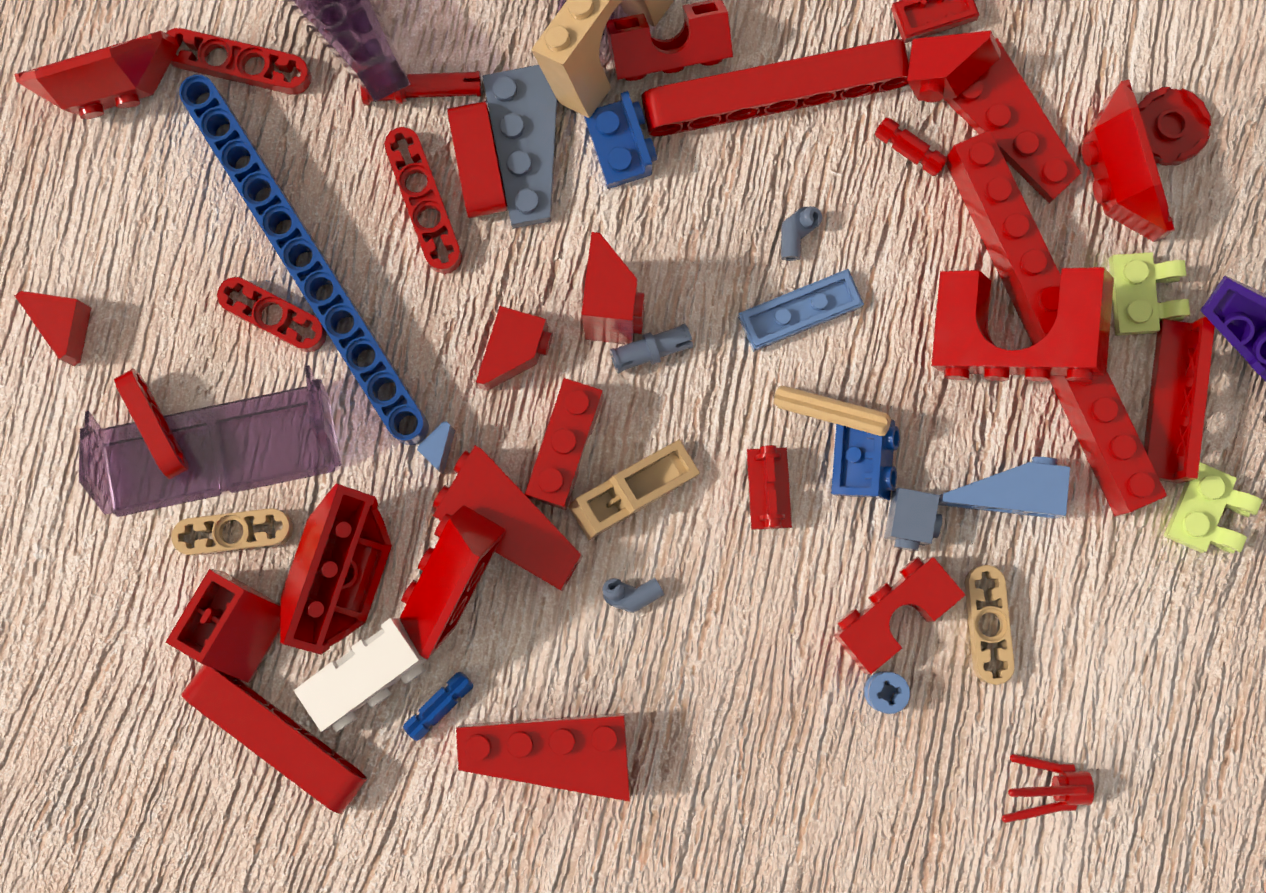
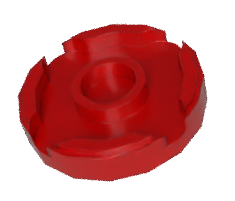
(1175, 124)

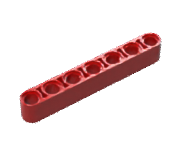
(776, 88)

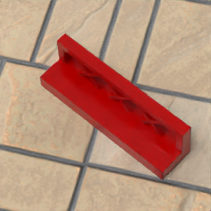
(1178, 398)

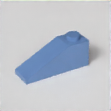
(1028, 489)

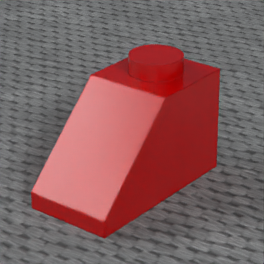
(949, 63)
(513, 346)

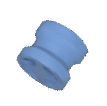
(879, 693)

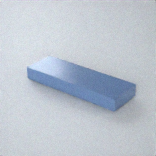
(800, 310)

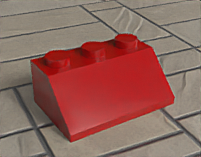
(610, 301)
(448, 577)

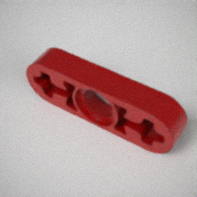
(252, 292)
(151, 423)

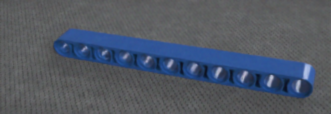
(290, 245)

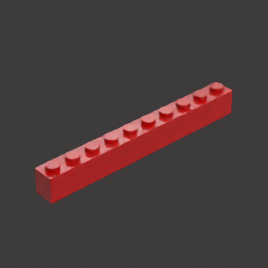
(1034, 289)

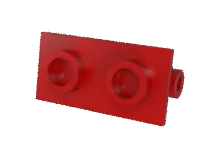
(769, 488)

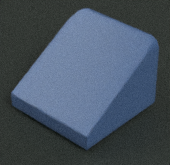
(438, 445)

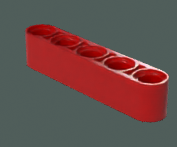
(275, 738)

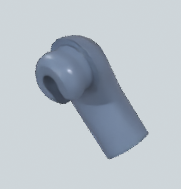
(795, 228)
(629, 597)

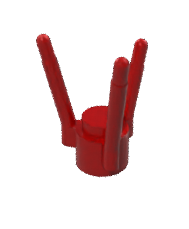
(1068, 788)

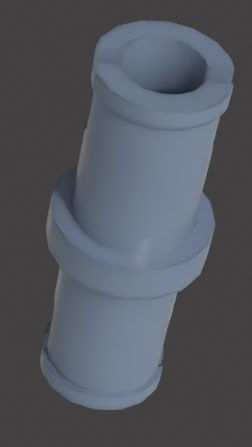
(651, 348)

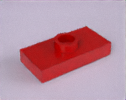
(929, 17)

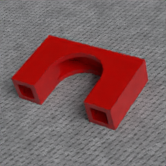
(1072, 348)

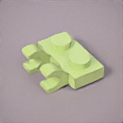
(1135, 293)
(1200, 510)

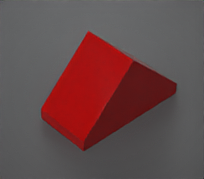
(60, 322)

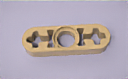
(202, 524)
(983, 656)

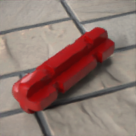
(910, 146)

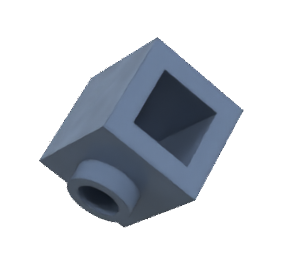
(913, 519)

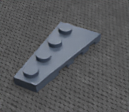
(525, 138)

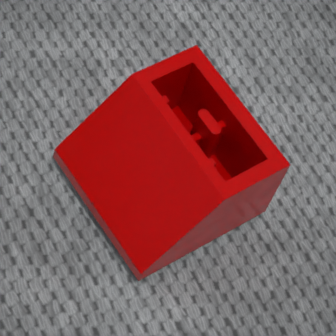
(227, 626)

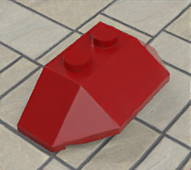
(104, 77)
(1125, 167)
(334, 571)

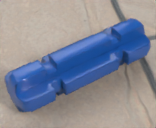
(438, 706)

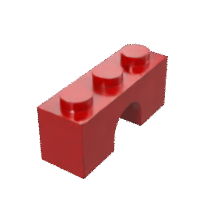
(702, 41)
(564, 444)
(868, 634)

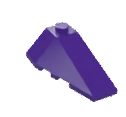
(1241, 318)

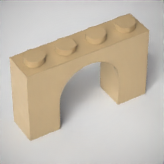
(571, 49)

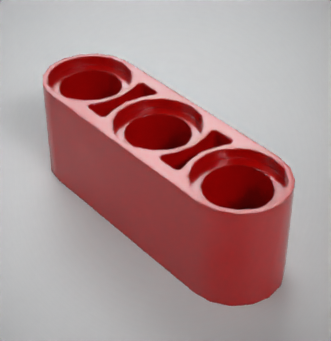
(477, 159)

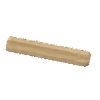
(832, 410)

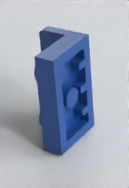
(620, 142)
(864, 463)

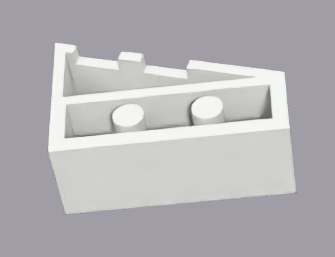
(361, 677)

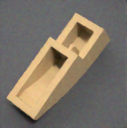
(633, 489)

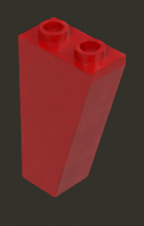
(529, 536)

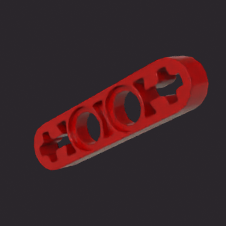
(237, 57)
(420, 201)

